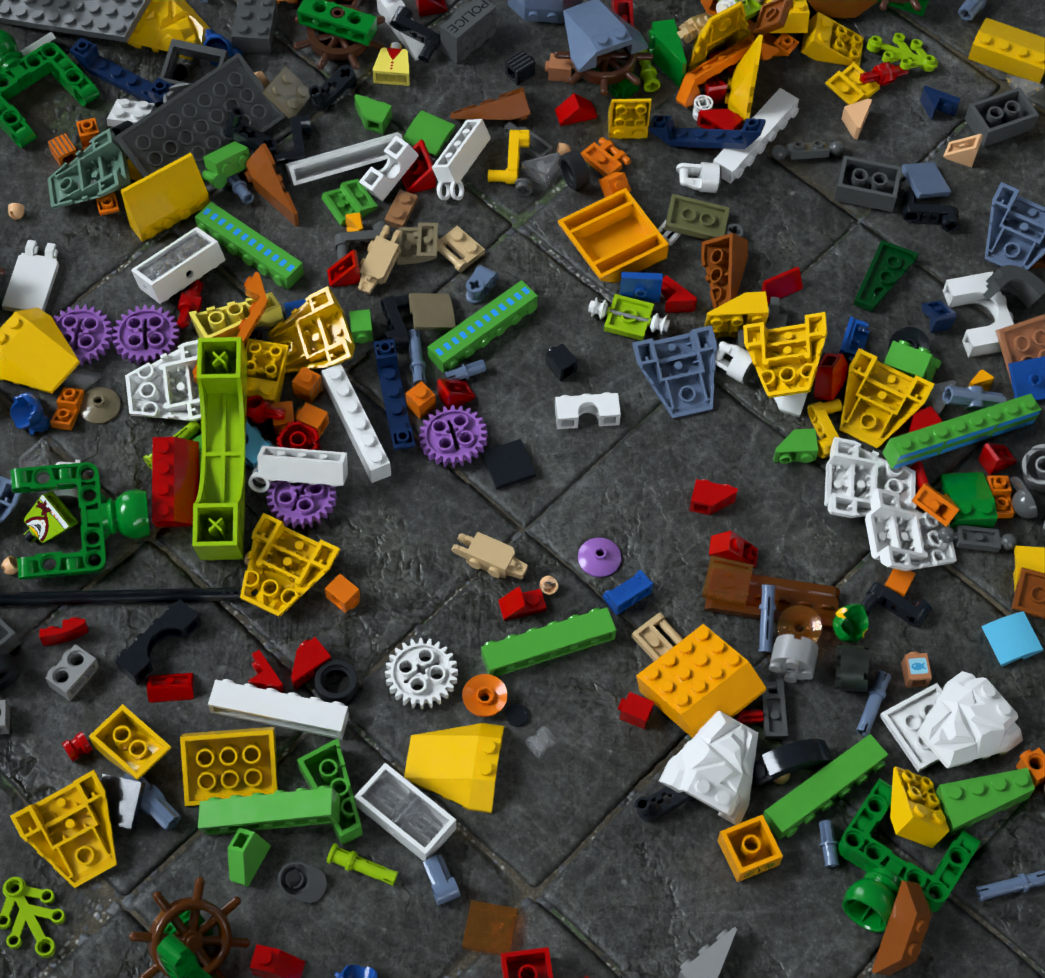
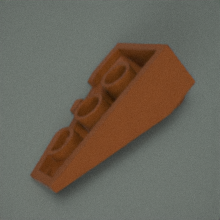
(508, 107)
(266, 181)
(724, 264)

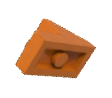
(936, 504)

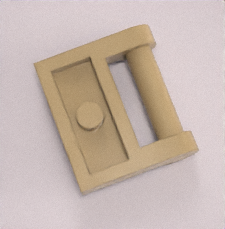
(463, 246)
(652, 640)

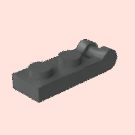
(774, 710)

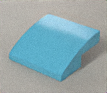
(1012, 638)

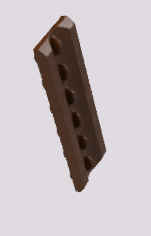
(819, 597)

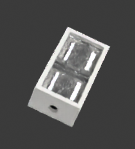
(178, 265)
(405, 812)

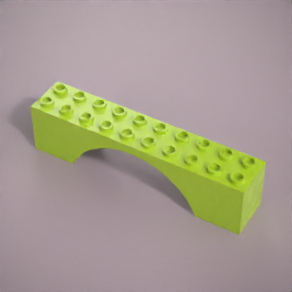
(223, 407)

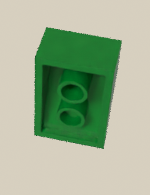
(667, 50)
(972, 497)

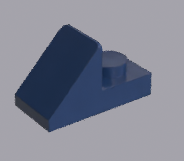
(938, 100)
(939, 314)

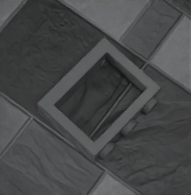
(192, 50)

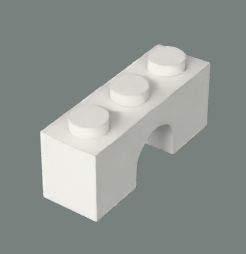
(399, 160)
(603, 406)

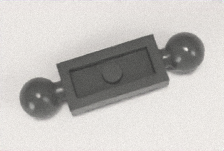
(802, 150)
(977, 538)

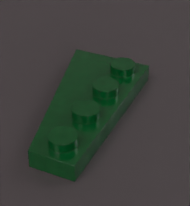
(884, 272)

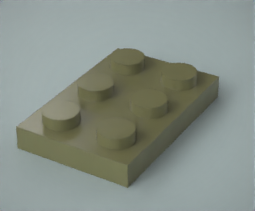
(696, 218)

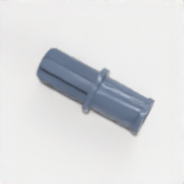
(240, 187)
(466, 370)
(828, 844)

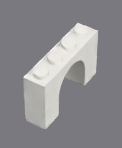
(970, 291)

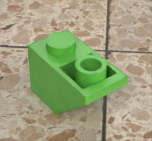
(373, 114)
(797, 447)
(245, 856)

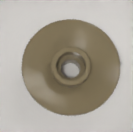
(103, 411)

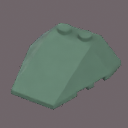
(92, 174)

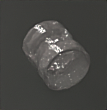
(541, 741)

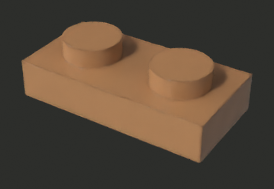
(401, 209)

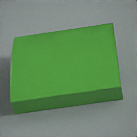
(431, 130)
(349, 199)

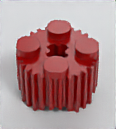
(299, 436)

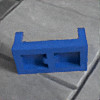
(854, 338)
(628, 592)

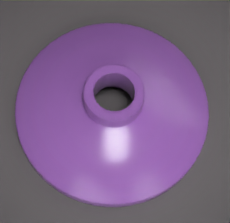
(599, 565)

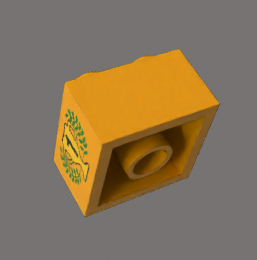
(749, 848)

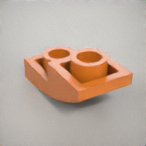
(68, 408)
(1001, 492)

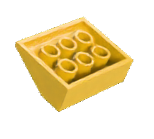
(1009, 50)
(165, 197)
(228, 763)

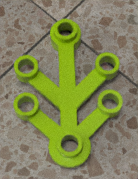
(903, 53)
(27, 914)

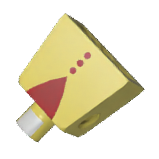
(392, 66)

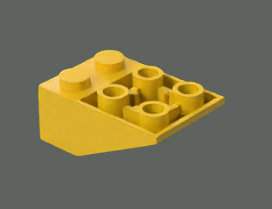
(831, 42)
(629, 118)
(740, 311)
(266, 369)
(916, 809)

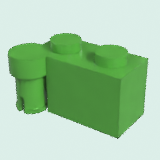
(225, 163)
(912, 360)

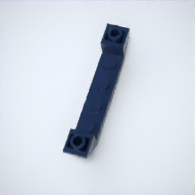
(89, 58)
(664, 128)
(393, 395)

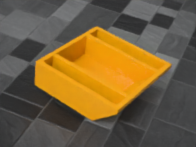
(615, 236)
(700, 679)

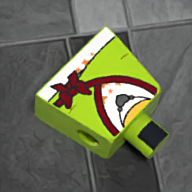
(48, 519)

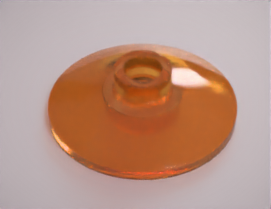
(802, 616)

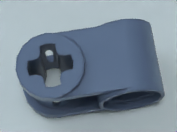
(480, 284)

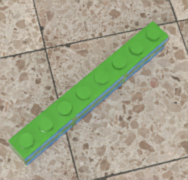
(961, 431)

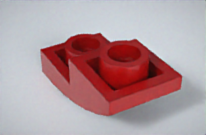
(71, 629)

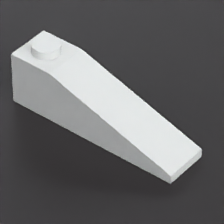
(387, 9)

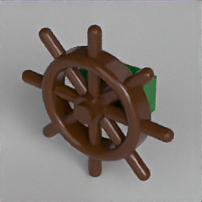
(189, 926)

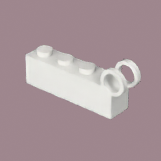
(459, 157)
(299, 466)

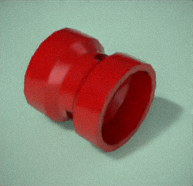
(77, 746)

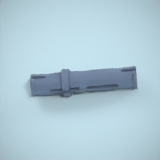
(417, 364)
(767, 618)
(876, 695)
(1016, 884)

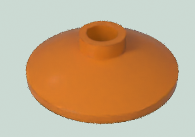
(481, 686)

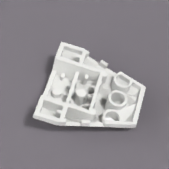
(166, 386)
(854, 476)
(904, 535)
(969, 722)
(716, 766)

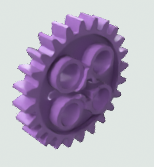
(126, 335)
(97, 337)
(433, 441)
(300, 497)

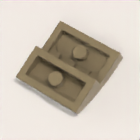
(418, 243)
(431, 311)

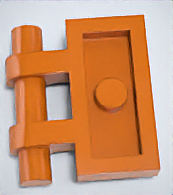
(601, 160)

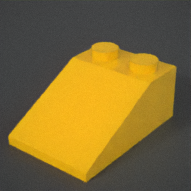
(129, 743)

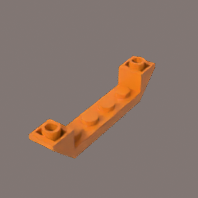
(785, 42)
(714, 66)
(87, 130)
(254, 290)

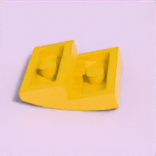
(848, 86)
(1030, 558)

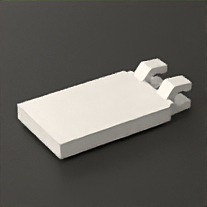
(32, 279)

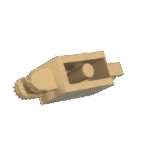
(692, 27)
(379, 261)
(490, 556)

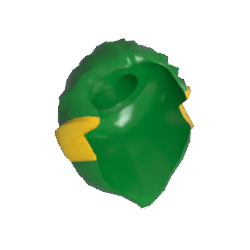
(851, 623)

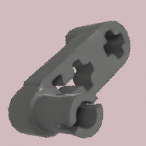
(358, 239)

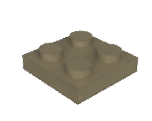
(287, 92)

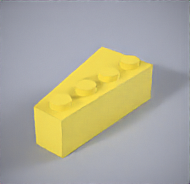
(226, 319)

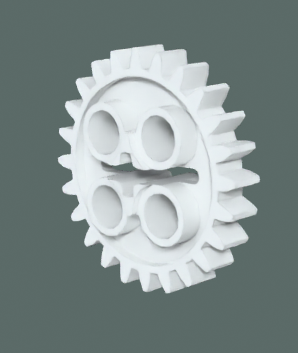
(432, 688)

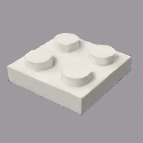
(129, 110)

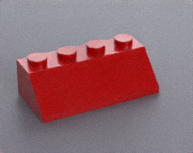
(174, 481)

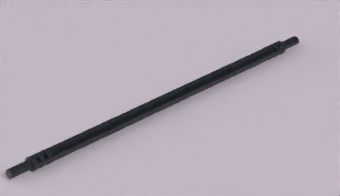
(121, 596)

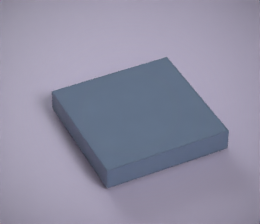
(925, 180)

